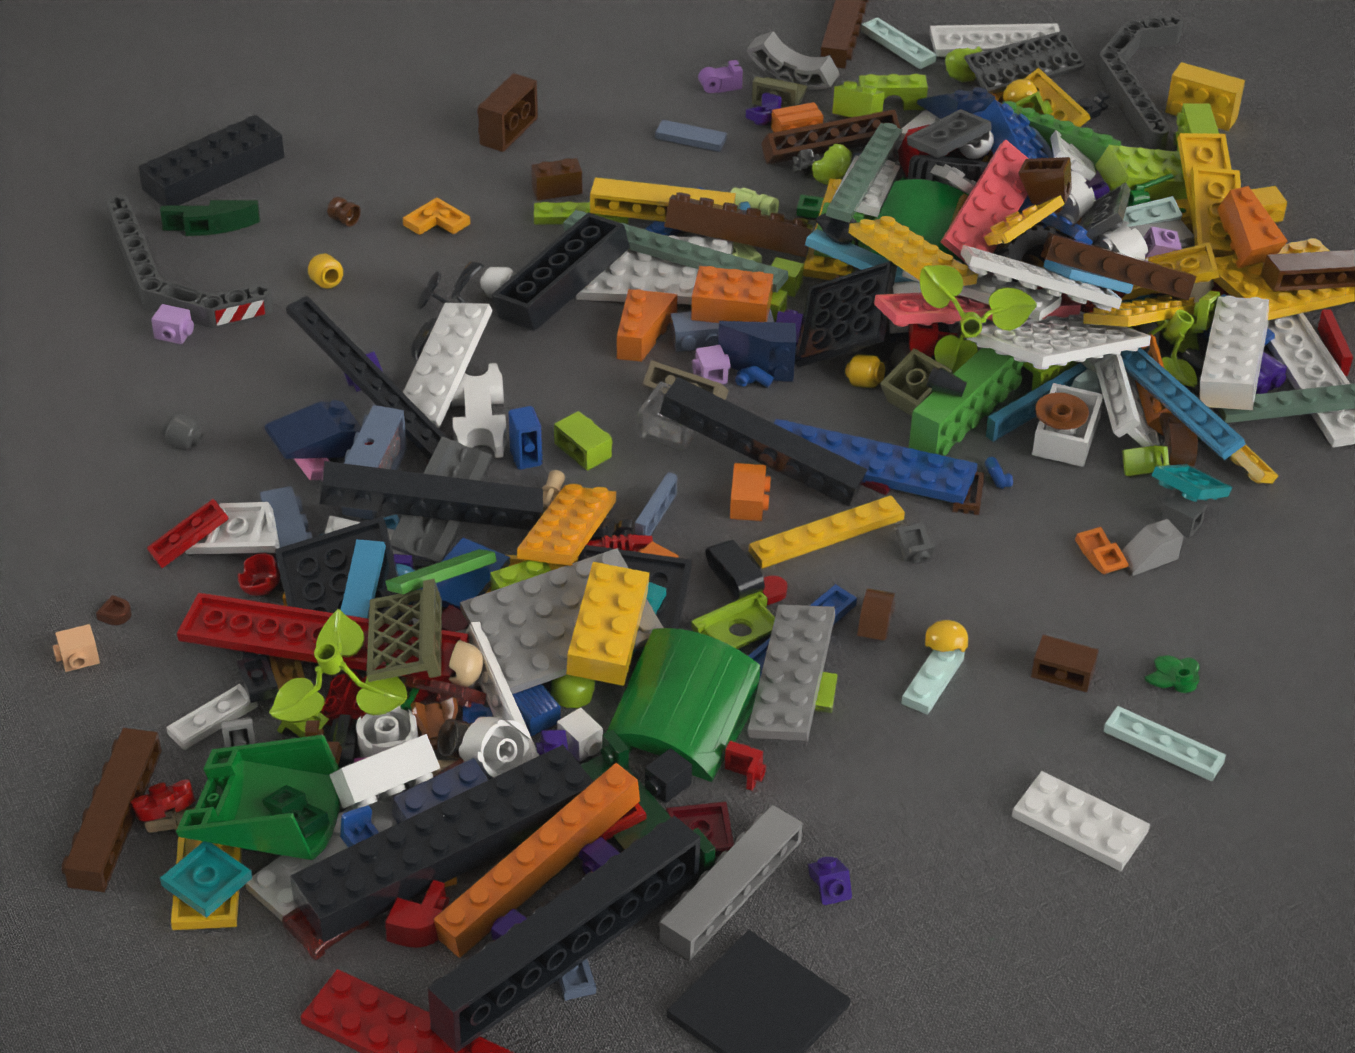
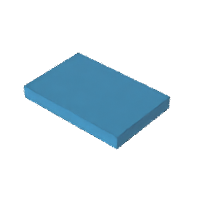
(1088, 277)

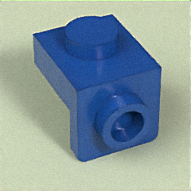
(357, 826)

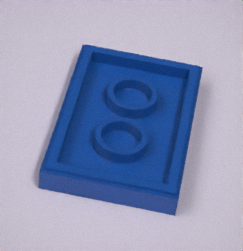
(471, 583)

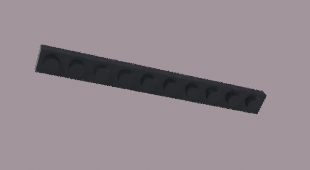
(364, 372)

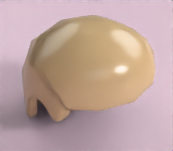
(467, 663)

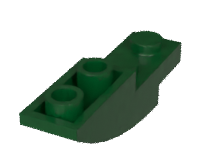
(217, 218)

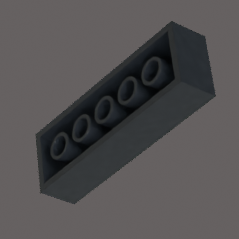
(211, 161)
(561, 271)

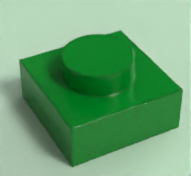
(809, 206)

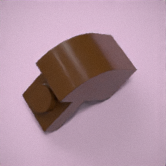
(1179, 439)
(876, 614)

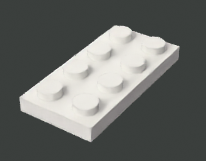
(1081, 820)

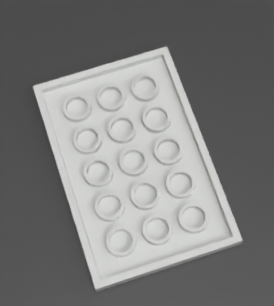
(649, 273)
(1034, 276)
(1060, 340)

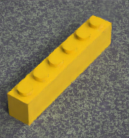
(643, 199)

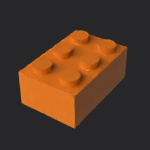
(731, 295)

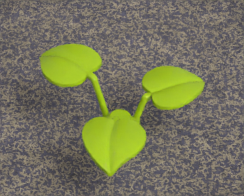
(1008, 305)
(1179, 336)
(339, 637)

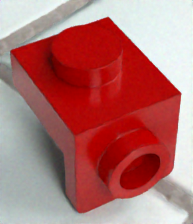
(745, 761)

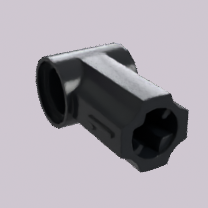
(345, 732)

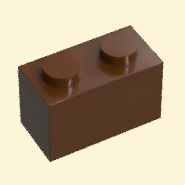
(556, 179)
(1064, 663)

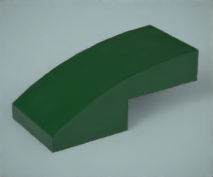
(294, 801)

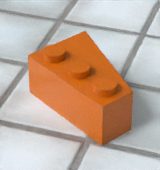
(1249, 227)
(642, 322)

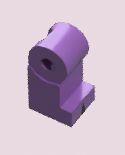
(722, 78)

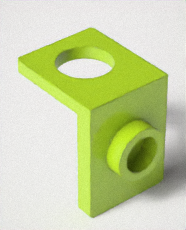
(1038, 102)
(1144, 459)
(826, 692)

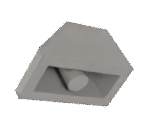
(1153, 547)
(238, 732)

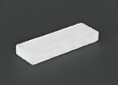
(208, 717)

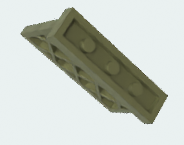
(427, 630)

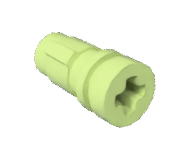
(763, 202)

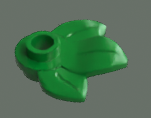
(1173, 672)

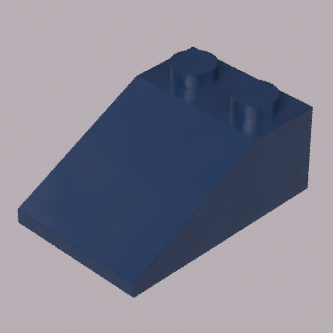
(946, 104)
(761, 345)
(315, 431)

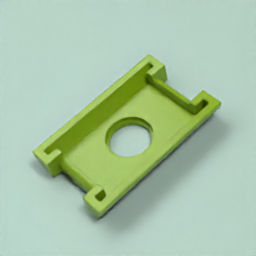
(747, 610)

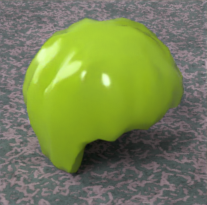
(957, 65)
(833, 164)

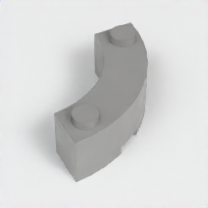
(791, 66)

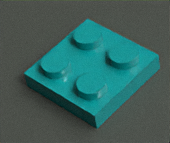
(206, 878)

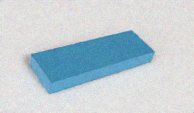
(363, 577)

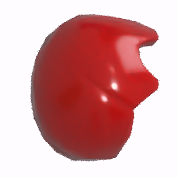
(259, 575)

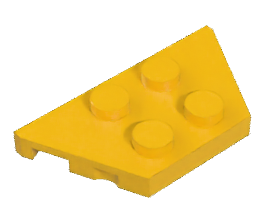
(1019, 223)

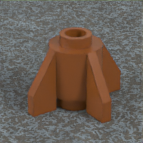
(432, 716)

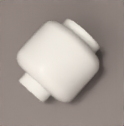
(494, 278)

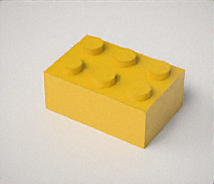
(1203, 86)

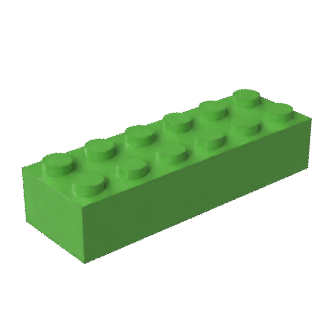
(947, 418)

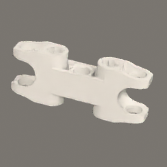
(480, 425)

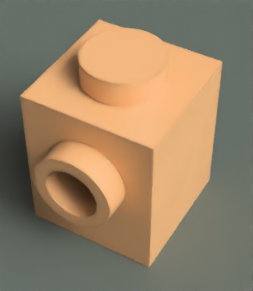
(76, 648)

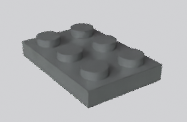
(949, 133)

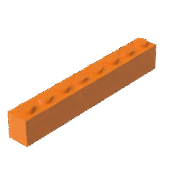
(537, 860)

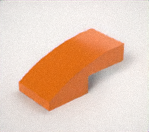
(1100, 552)

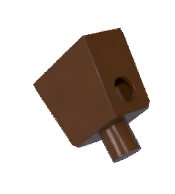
(1046, 179)

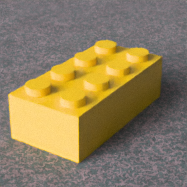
(607, 623)

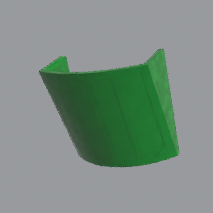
(924, 208)
(687, 698)
(243, 775)

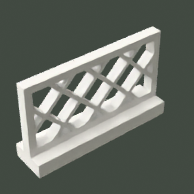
(1124, 401)

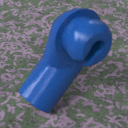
(753, 374)
(1001, 480)

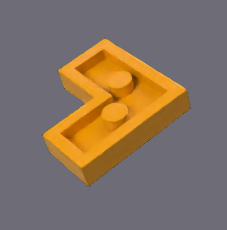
(436, 213)

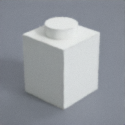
(582, 734)

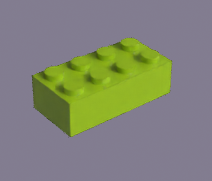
(1195, 119)
(1140, 166)

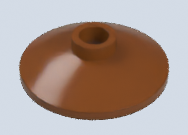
(1062, 411)

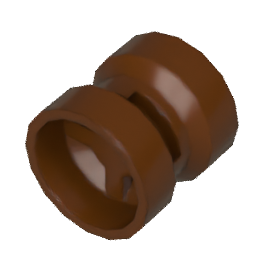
(344, 211)

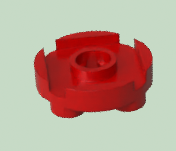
(163, 799)

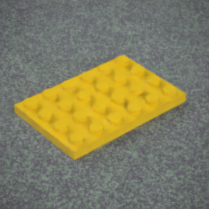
(1248, 283)

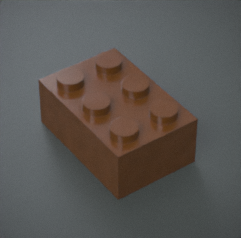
(507, 112)

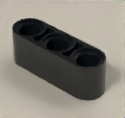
(735, 569)

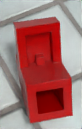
(925, 337)
(413, 923)

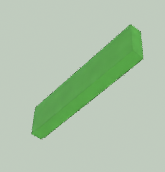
(441, 571)

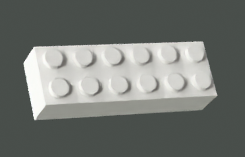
(1234, 353)

